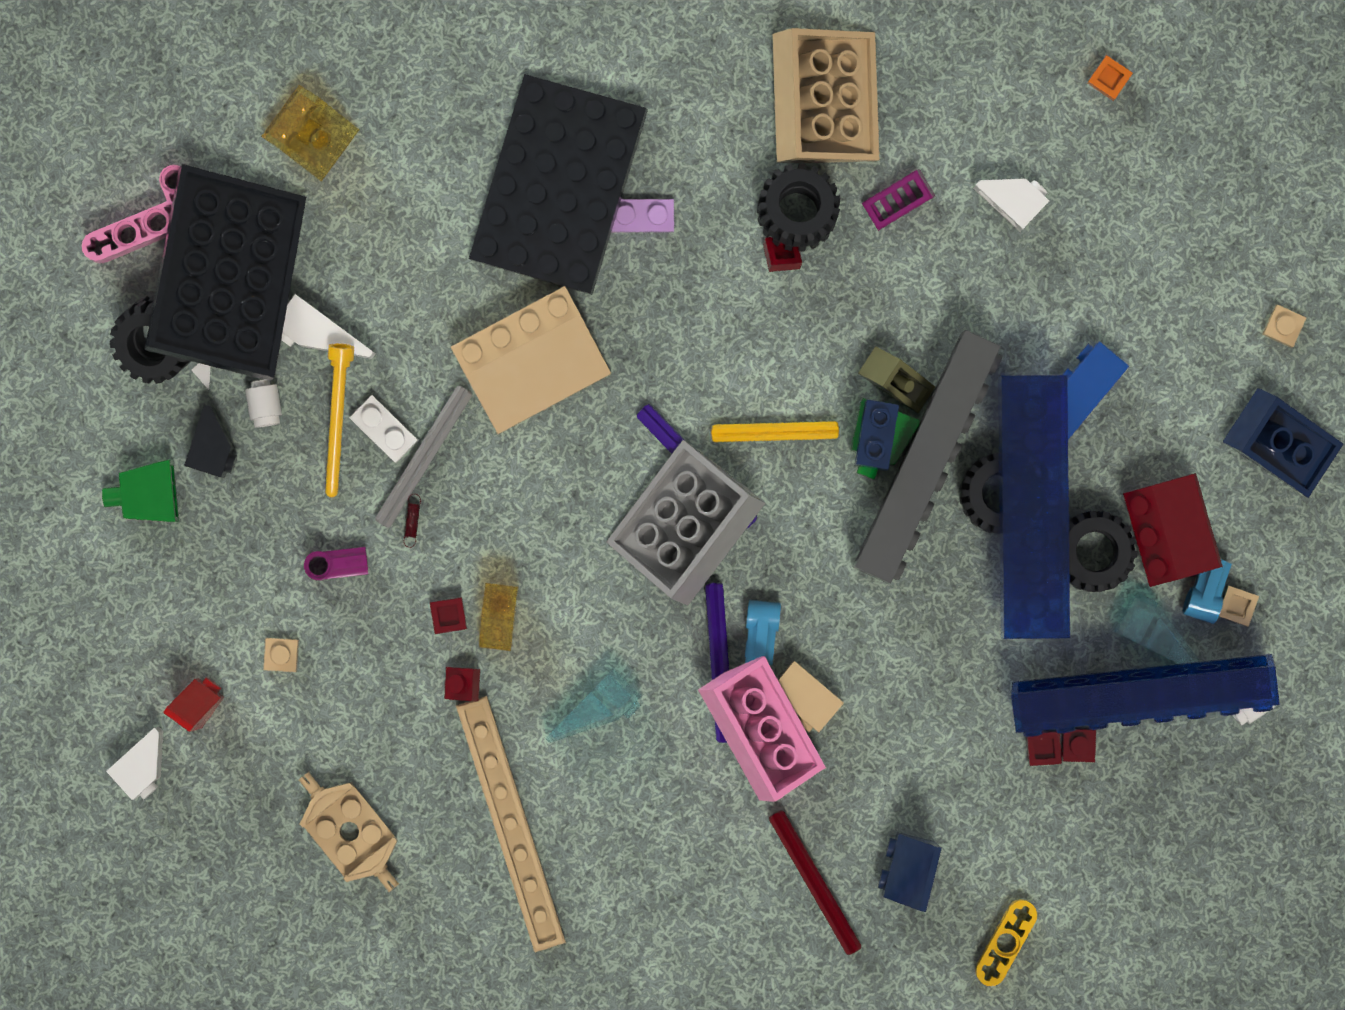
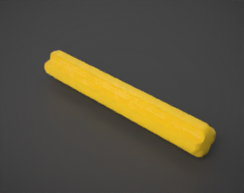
(774, 431)

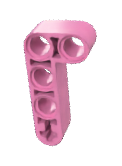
(140, 222)

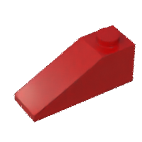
(195, 704)

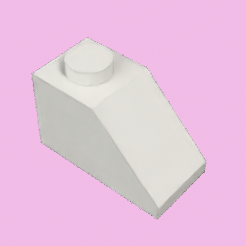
(1014, 199)
(140, 766)

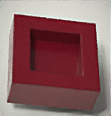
(781, 259)
(448, 615)
(462, 684)
(1079, 746)
(1044, 749)

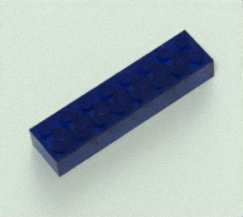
(1034, 507)
(1145, 694)

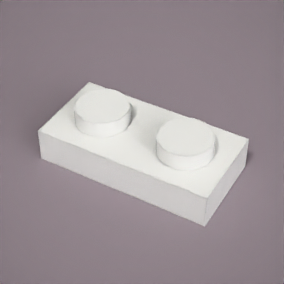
(383, 429)

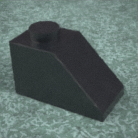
(211, 446)

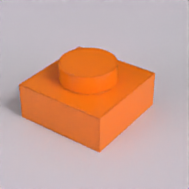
(1109, 78)

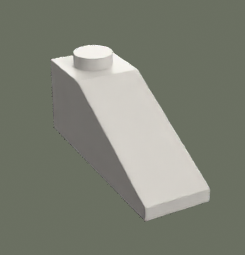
(314, 330)

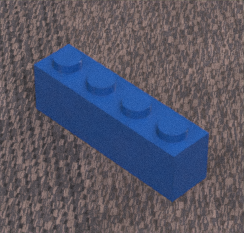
(1091, 382)

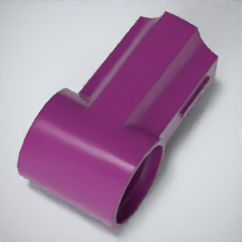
(340, 562)

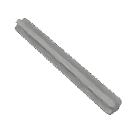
(423, 456)

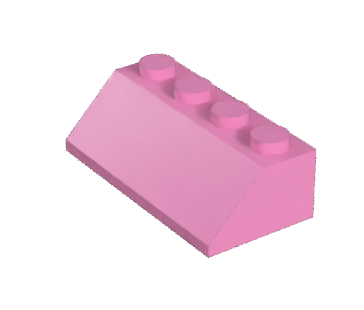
(762, 729)

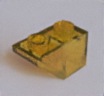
(498, 616)

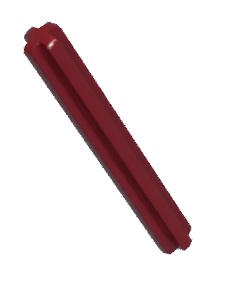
(815, 882)

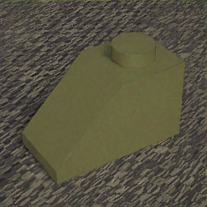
(896, 379)

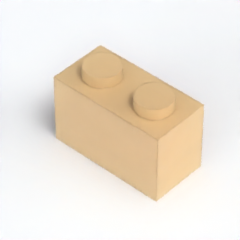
(808, 697)

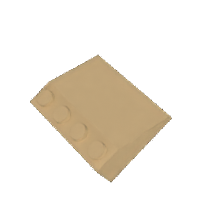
(825, 96)
(531, 360)

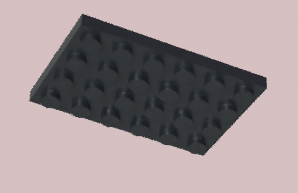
(558, 184)
(226, 273)

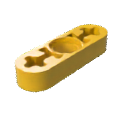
(1024, 925)

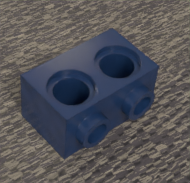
(876, 435)

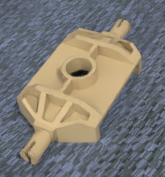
(354, 858)

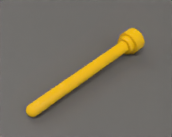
(340, 358)

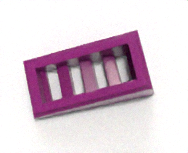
(921, 183)

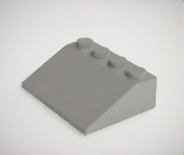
(685, 523)

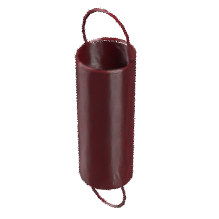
(412, 520)

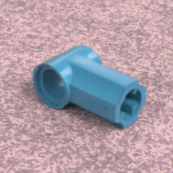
(1205, 598)
(762, 625)

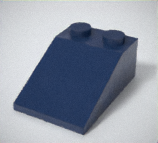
(1283, 442)
(910, 870)

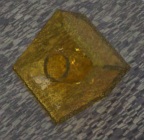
(310, 132)

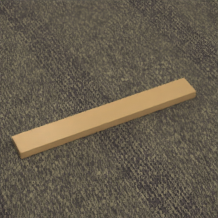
(511, 824)

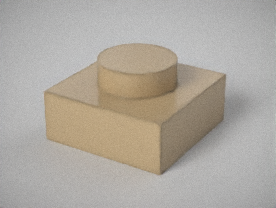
(1284, 326)
(1238, 605)
(281, 654)

